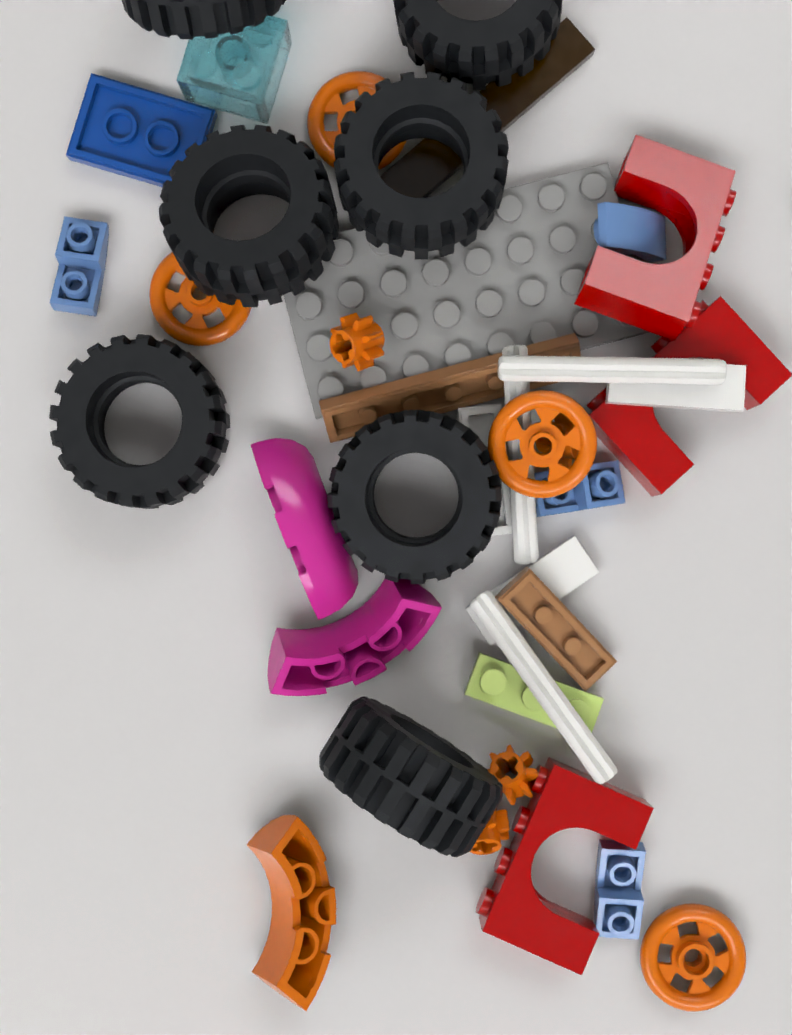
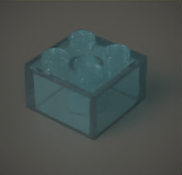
(237, 70)

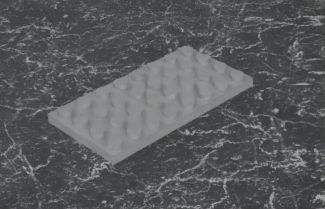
(451, 309)

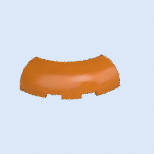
(301, 909)

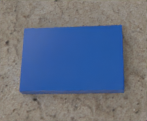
(136, 130)

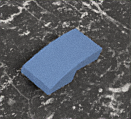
(631, 231)
(81, 266)
(598, 489)
(618, 890)

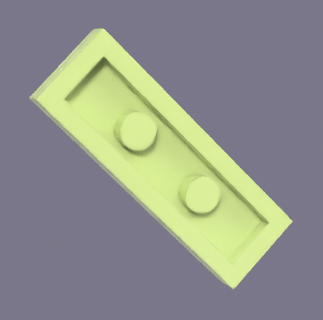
(502, 686)

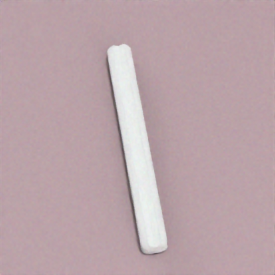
(611, 369)
(522, 507)
(543, 687)

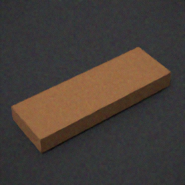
(556, 628)

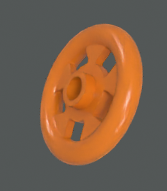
(329, 102)
(195, 330)
(507, 428)
(660, 974)

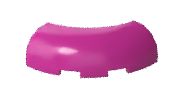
(306, 524)
(353, 647)

